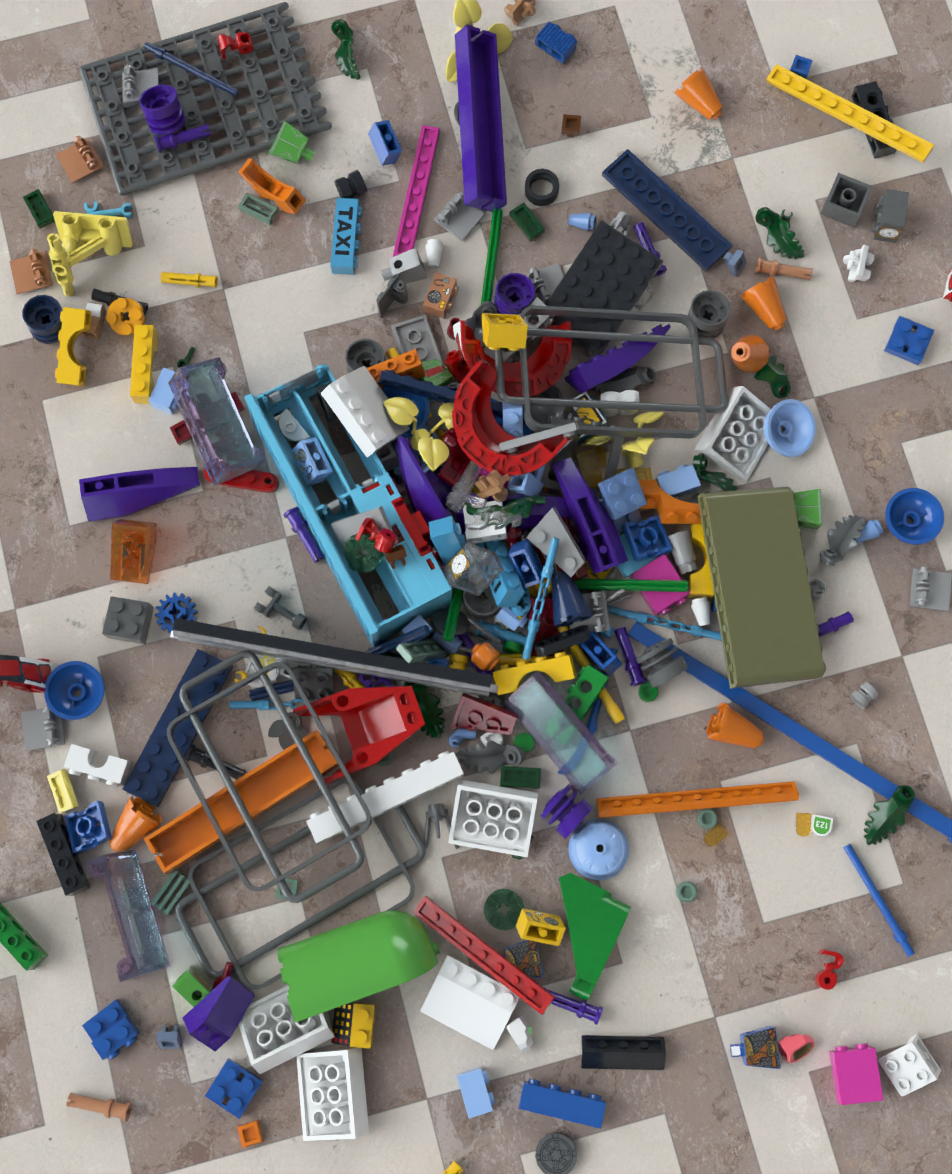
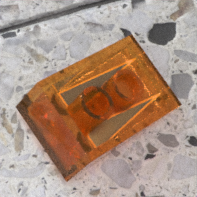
(132, 550)

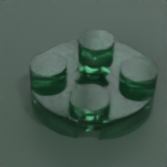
(356, 560)
(494, 902)

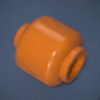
(485, 656)

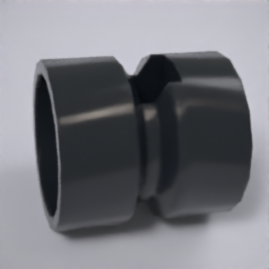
(352, 185)

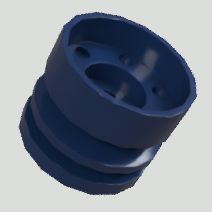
(43, 318)

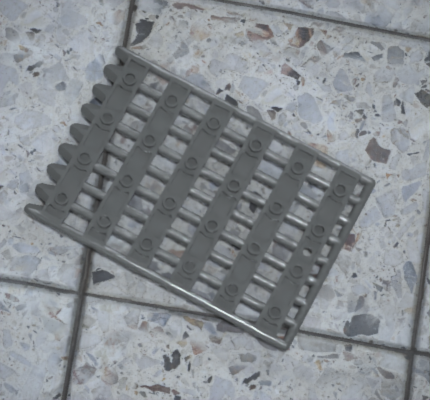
(237, 137)

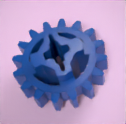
(175, 605)

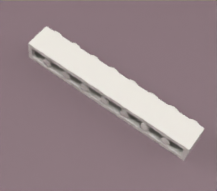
(388, 796)

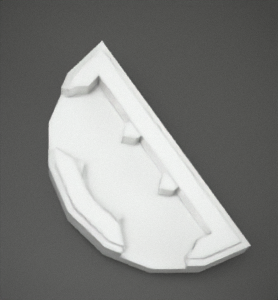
(291, 428)

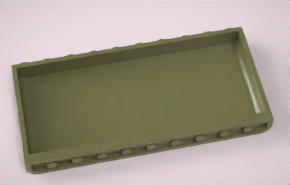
(761, 586)

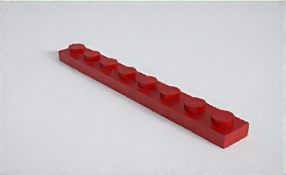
(484, 955)

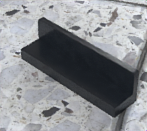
(623, 1052)

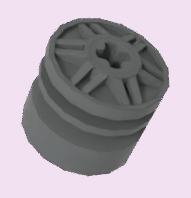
(709, 313)
(364, 353)
(476, 608)
(661, 662)

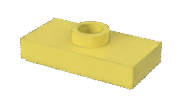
(62, 791)

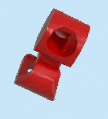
(242, 43)
(383, 539)
(827, 978)

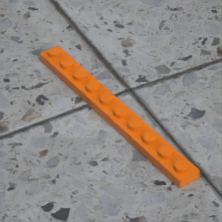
(697, 799)

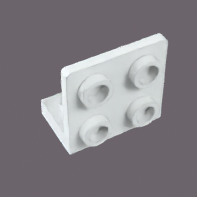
(487, 534)
(910, 1066)

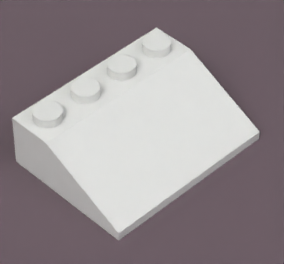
(360, 408)
(737, 434)
(493, 818)
(470, 1002)
(274, 1036)
(332, 1094)

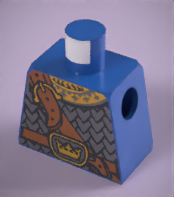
(526, 958)
(758, 1048)

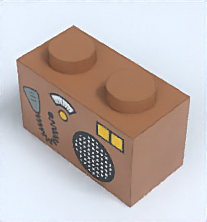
(440, 295)

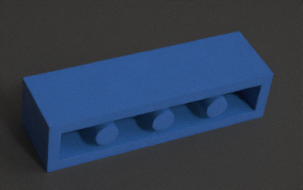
(562, 1104)

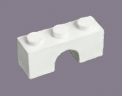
(81, 761)

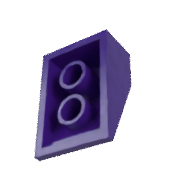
(219, 1013)

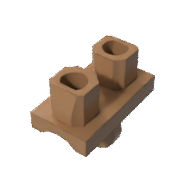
(520, 10)
(493, 486)

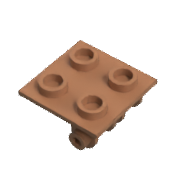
(79, 159)
(31, 272)

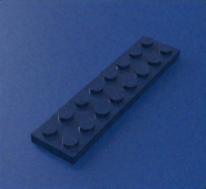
(667, 210)
(158, 761)

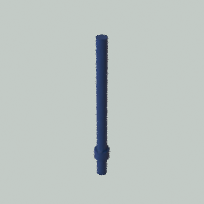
(162, 54)

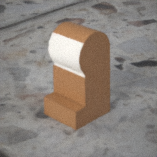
(97, 320)

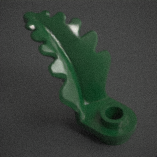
(344, 52)
(779, 234)
(775, 376)
(716, 478)
(430, 713)
(888, 814)

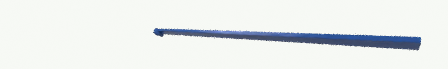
(797, 732)

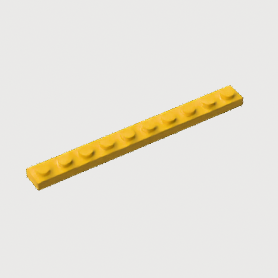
(850, 113)

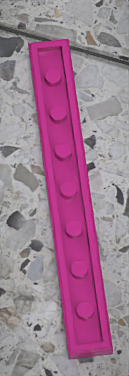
(417, 189)

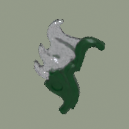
(503, 515)

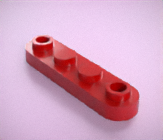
(251, 480)

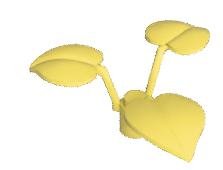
(469, 12)
(633, 448)
(432, 451)

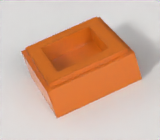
(250, 1133)

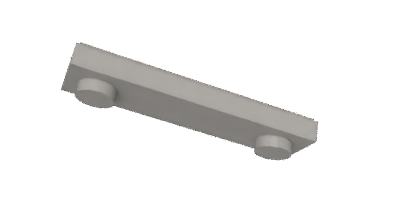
(512, 445)

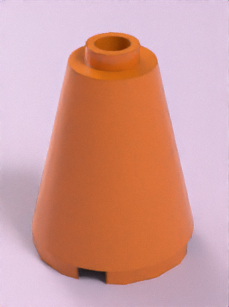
(700, 95)
(766, 303)
(750, 353)
(733, 728)
(134, 824)

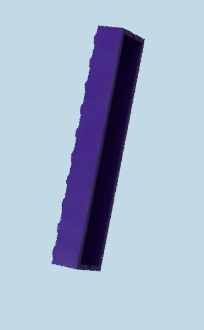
(480, 119)

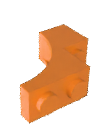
(268, 187)
(669, 508)

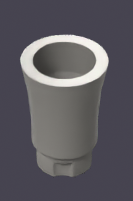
(683, 551)

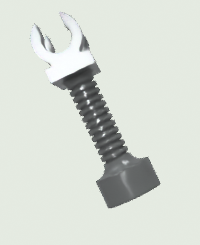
(298, 620)

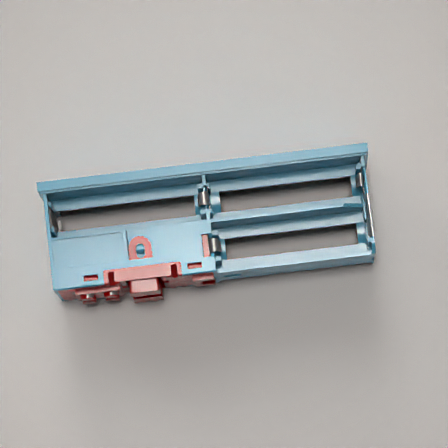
(414, 588)

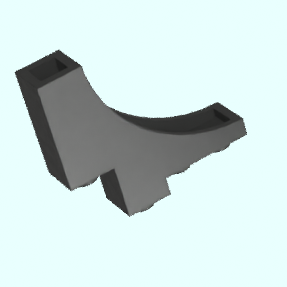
(540, 415)

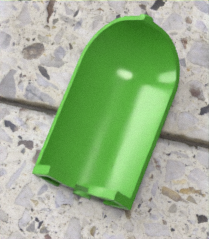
(355, 961)

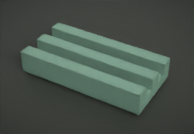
(268, 220)
(161, 906)

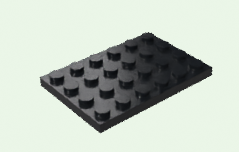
(605, 275)

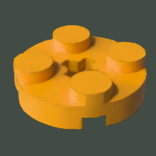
(115, 318)

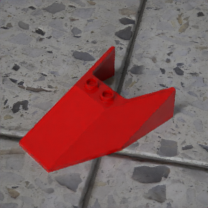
(373, 720)

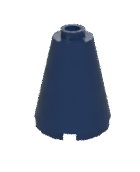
(567, 601)

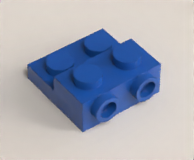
(111, 1030)

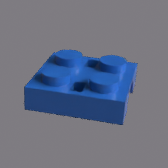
(904, 339)
(647, 534)
(86, 825)
(239, 1090)

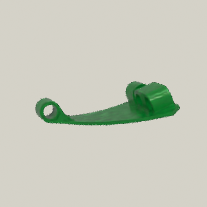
(593, 927)

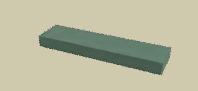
(422, 651)

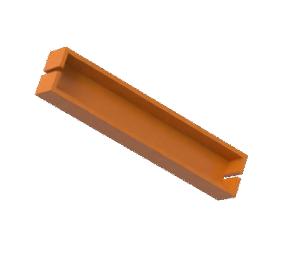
(260, 791)

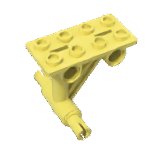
(81, 238)

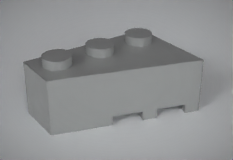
(568, 553)

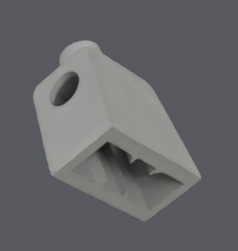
(408, 265)

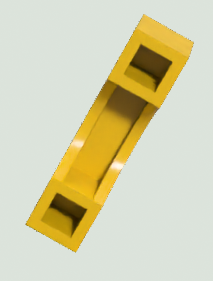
(73, 324)
(144, 347)
(700, 582)
(558, 668)

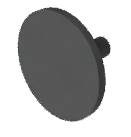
(440, 617)

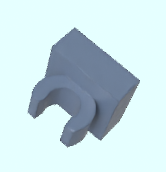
(735, 262)
(168, 1040)

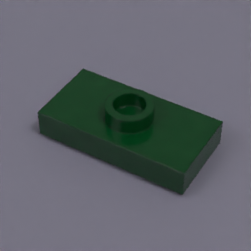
(39, 208)
(527, 222)
(520, 777)

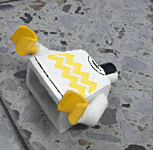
(273, 675)

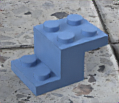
(622, 498)

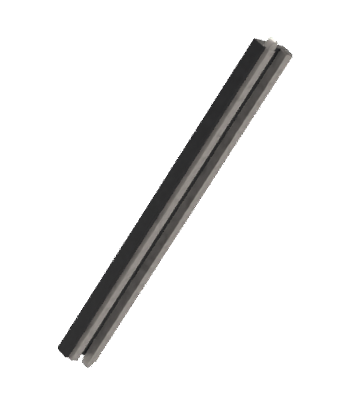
(333, 657)

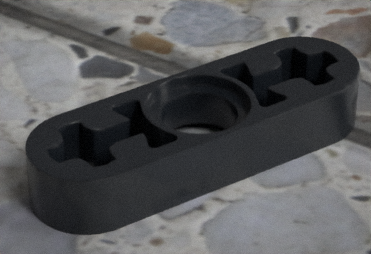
(562, 640)

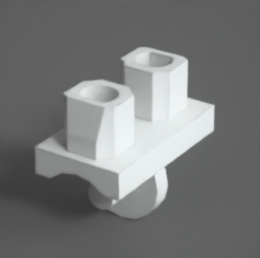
(856, 264)

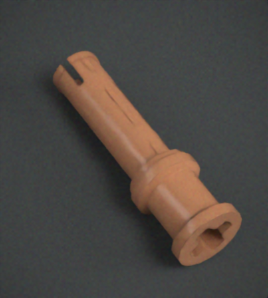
(774, 267)
(108, 1108)

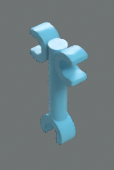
(111, 212)

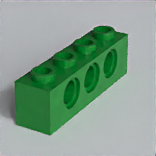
(598, 681)
(19, 941)

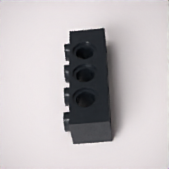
(863, 96)
(64, 860)

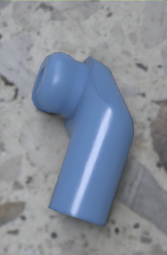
(460, 735)

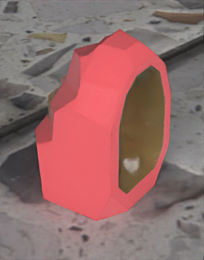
(795, 1047)

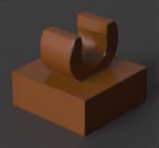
(571, 125)
(397, 553)

